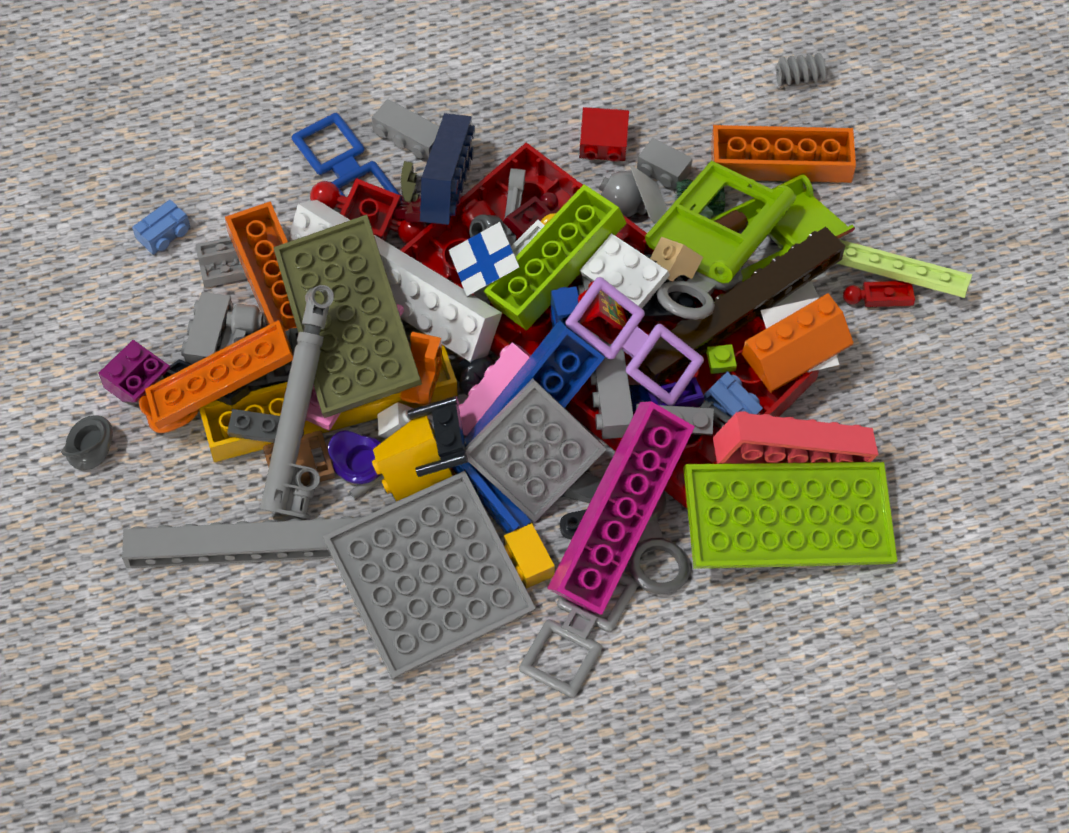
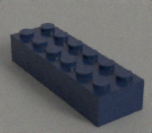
(447, 169)

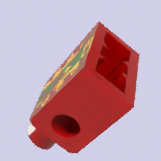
(603, 316)

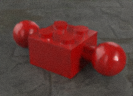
(369, 201)

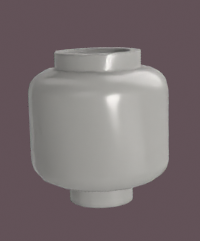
(245, 318)

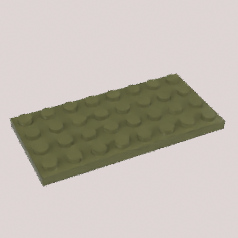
(364, 338)

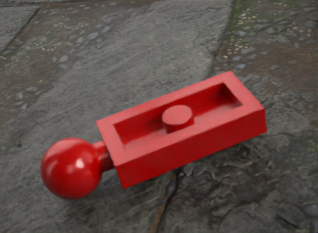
(881, 294)

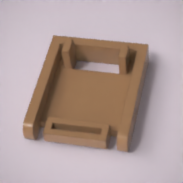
(305, 457)

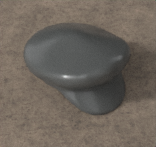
(88, 442)

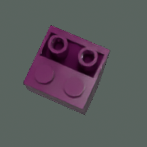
(132, 372)

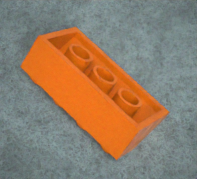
(798, 343)

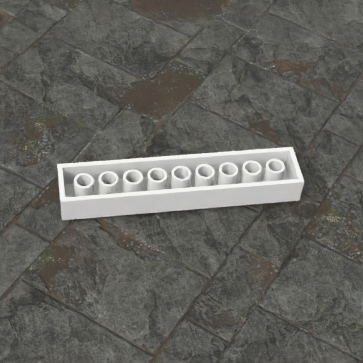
(428, 298)

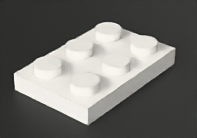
(625, 270)

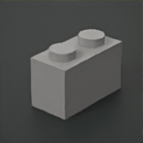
(664, 163)

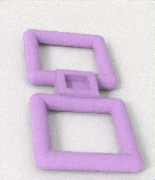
(634, 341)

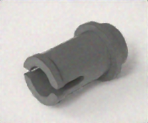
(717, 414)

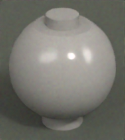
(623, 192)

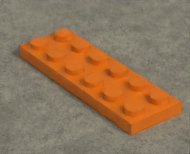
(219, 374)

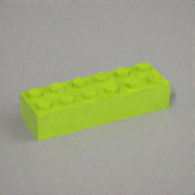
(555, 256)

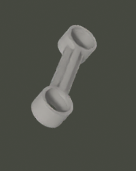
(514, 198)

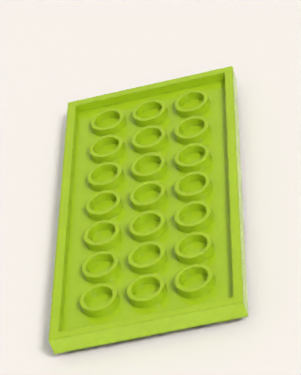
(789, 514)

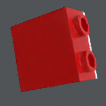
(604, 134)

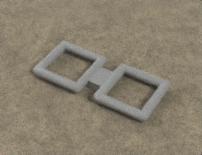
(576, 629)

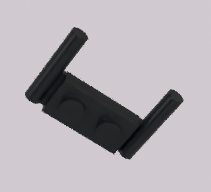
(447, 433)

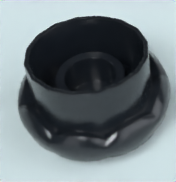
(471, 373)

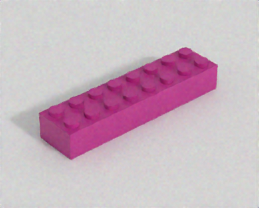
(621, 507)

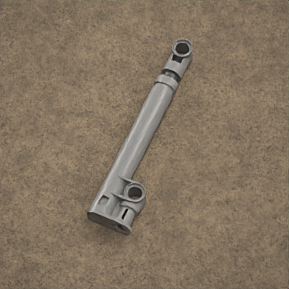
(283, 487)

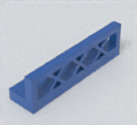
(501, 508)

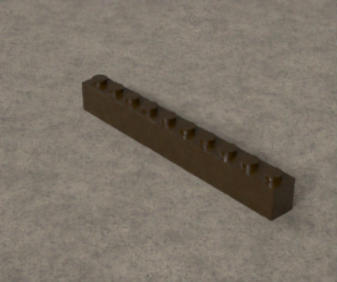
(745, 300)

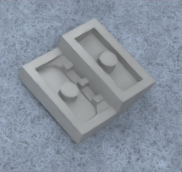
(219, 262)

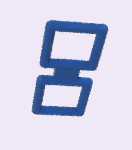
(343, 165)

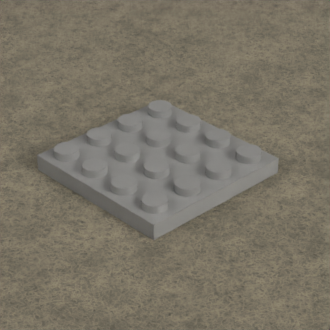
(533, 450)

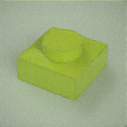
(721, 359)

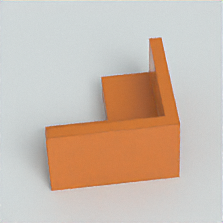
(428, 359)

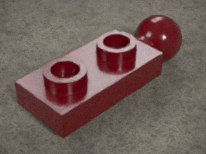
(531, 211)

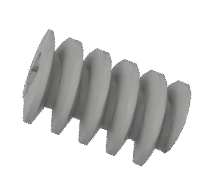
(799, 68)

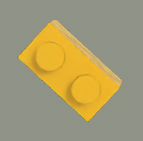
(529, 556)

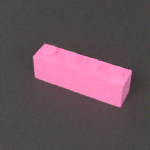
(494, 382)

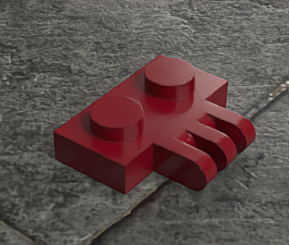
(409, 211)

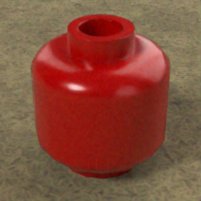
(474, 209)

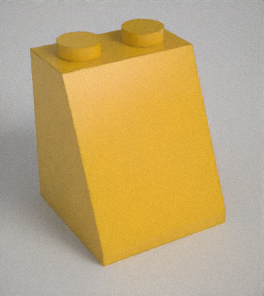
(402, 453)

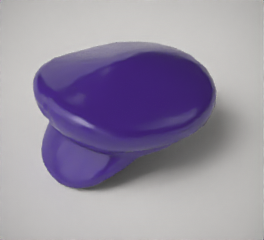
(353, 456)

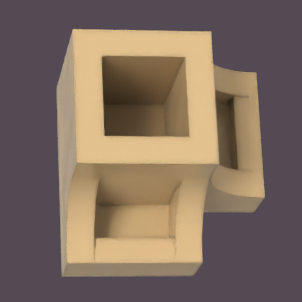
(676, 258)

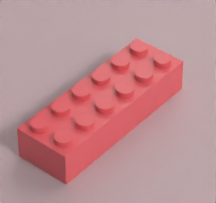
(789, 440)

